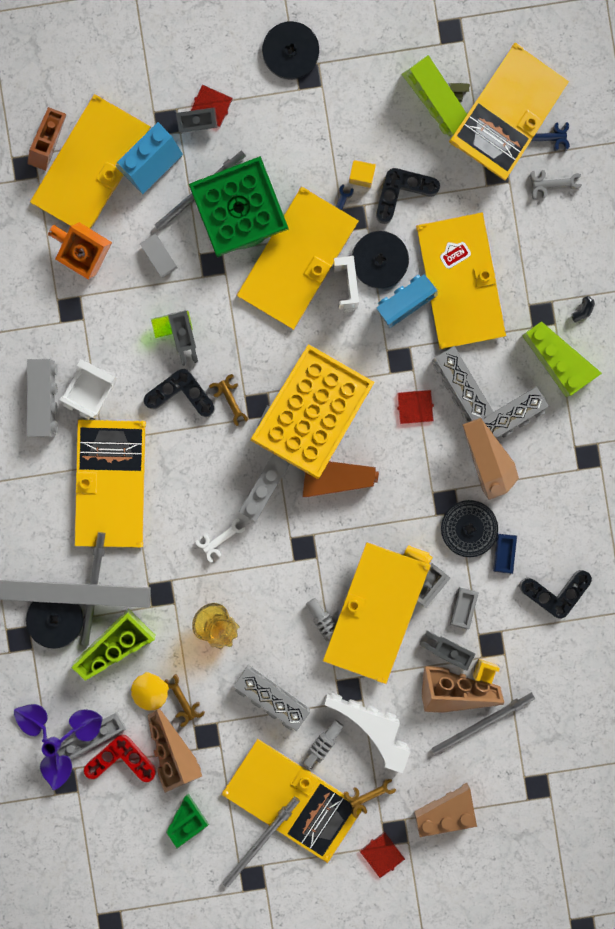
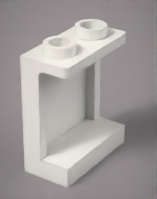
(347, 264)
(88, 390)

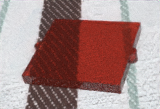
(211, 98)
(415, 407)
(382, 854)

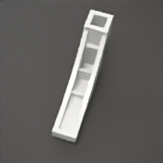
(379, 726)

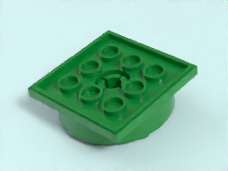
(244, 186)

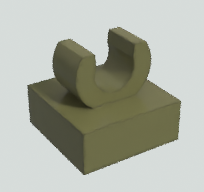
(458, 89)

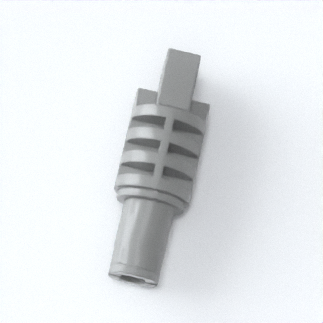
(321, 619)
(323, 744)

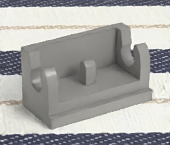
(432, 585)

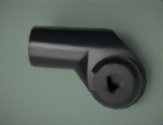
(587, 308)

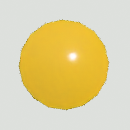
(149, 691)

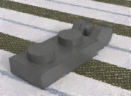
(183, 335)
(449, 651)

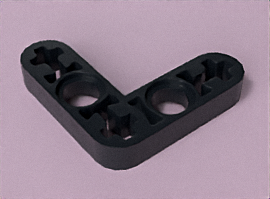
(402, 184)
(185, 387)
(555, 600)

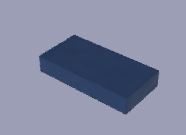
(505, 553)

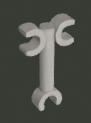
(541, 185)

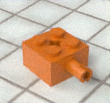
(81, 249)

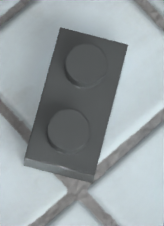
(197, 120)

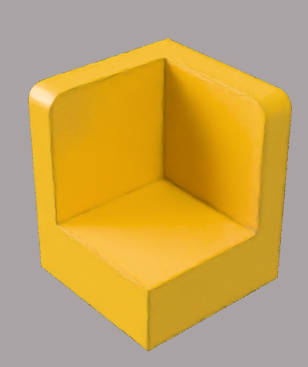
(362, 173)
(485, 671)

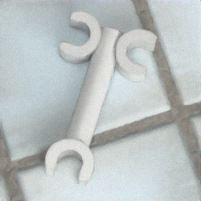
(209, 547)

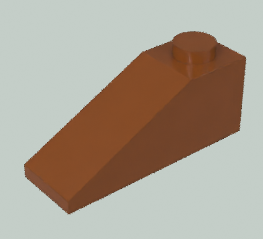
(46, 139)

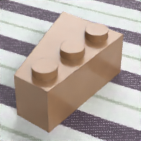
(447, 814)

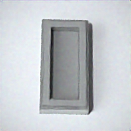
(464, 608)

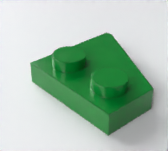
(186, 822)

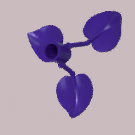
(53, 767)

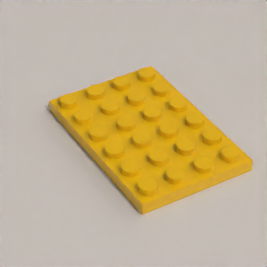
(312, 411)

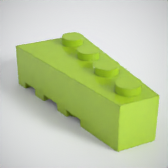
(435, 95)
(560, 360)
(119, 640)

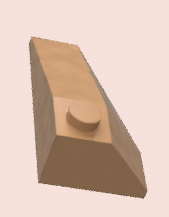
(493, 464)
(453, 692)
(176, 760)

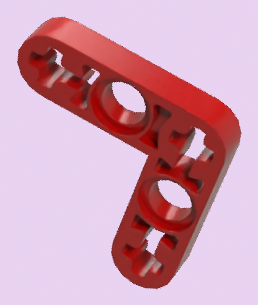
(118, 753)

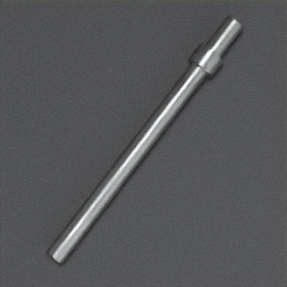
(189, 199)
(98, 552)
(515, 705)
(284, 814)

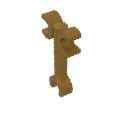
(224, 387)
(188, 713)
(357, 800)

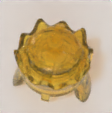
(215, 625)

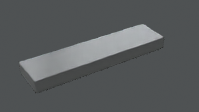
(110, 727)

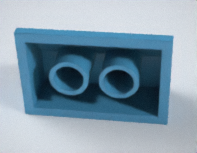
(149, 158)
(407, 300)

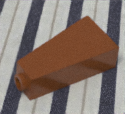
(339, 478)

